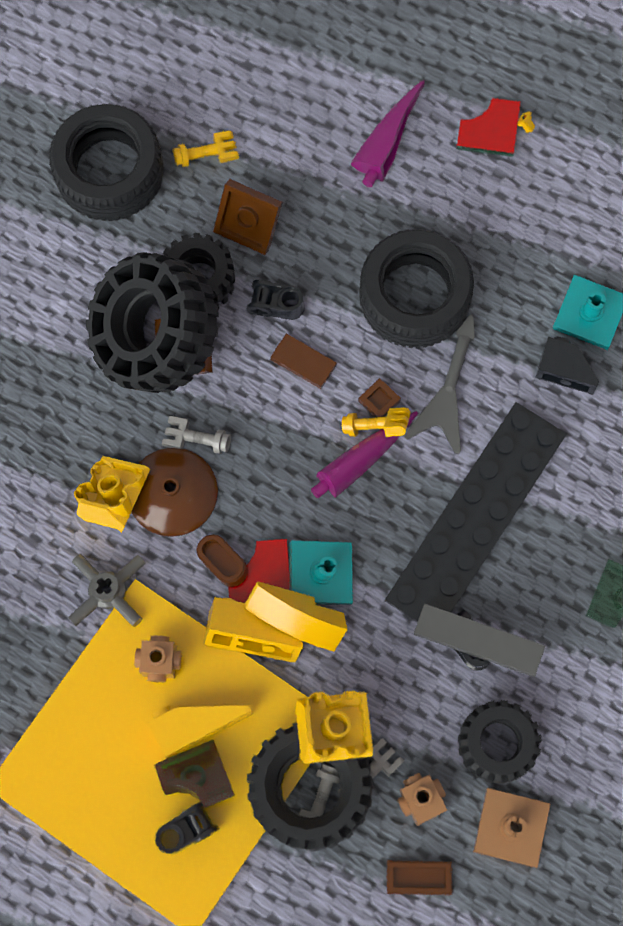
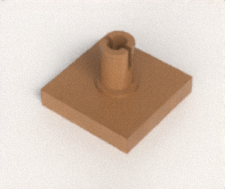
(511, 827)

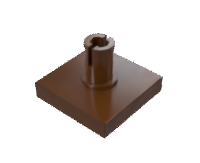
(247, 216)

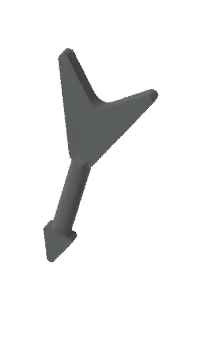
(443, 409)

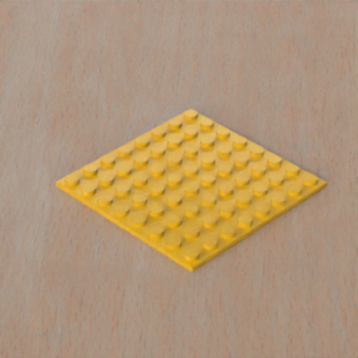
(91, 759)

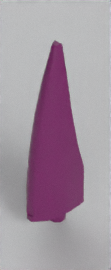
(382, 144)
(354, 463)

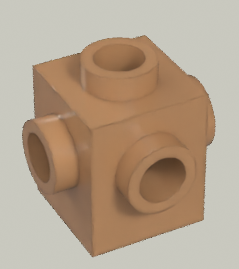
(165, 667)
(422, 811)

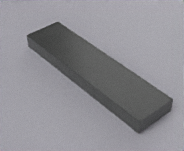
(479, 640)

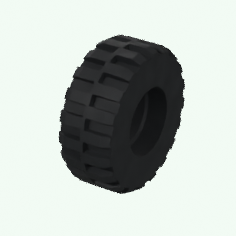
(184, 331)

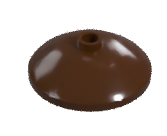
(185, 507)

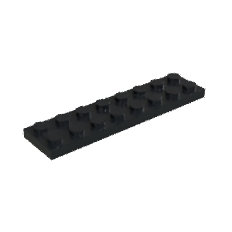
(477, 514)

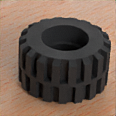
(211, 253)
(521, 725)

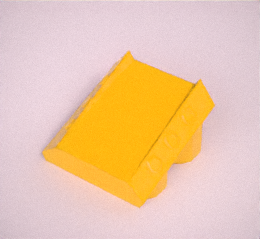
(110, 492)
(333, 727)

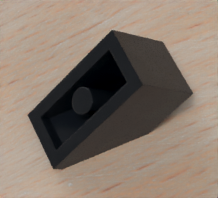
(566, 366)

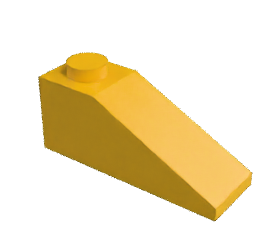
(239, 630)
(188, 726)

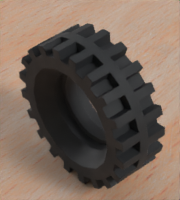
(297, 830)

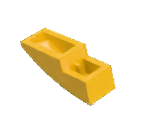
(297, 615)

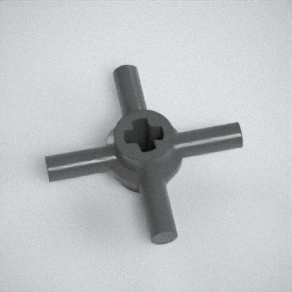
(100, 599)

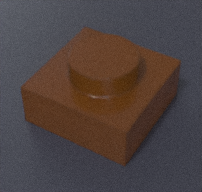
(379, 399)

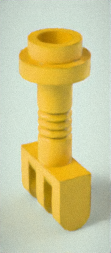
(219, 148)
(393, 425)

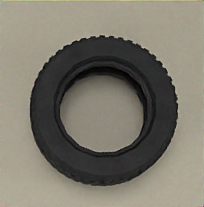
(101, 124)
(424, 249)

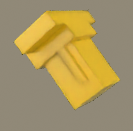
(526, 122)

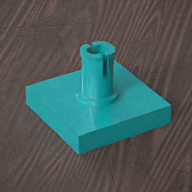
(590, 312)
(322, 571)

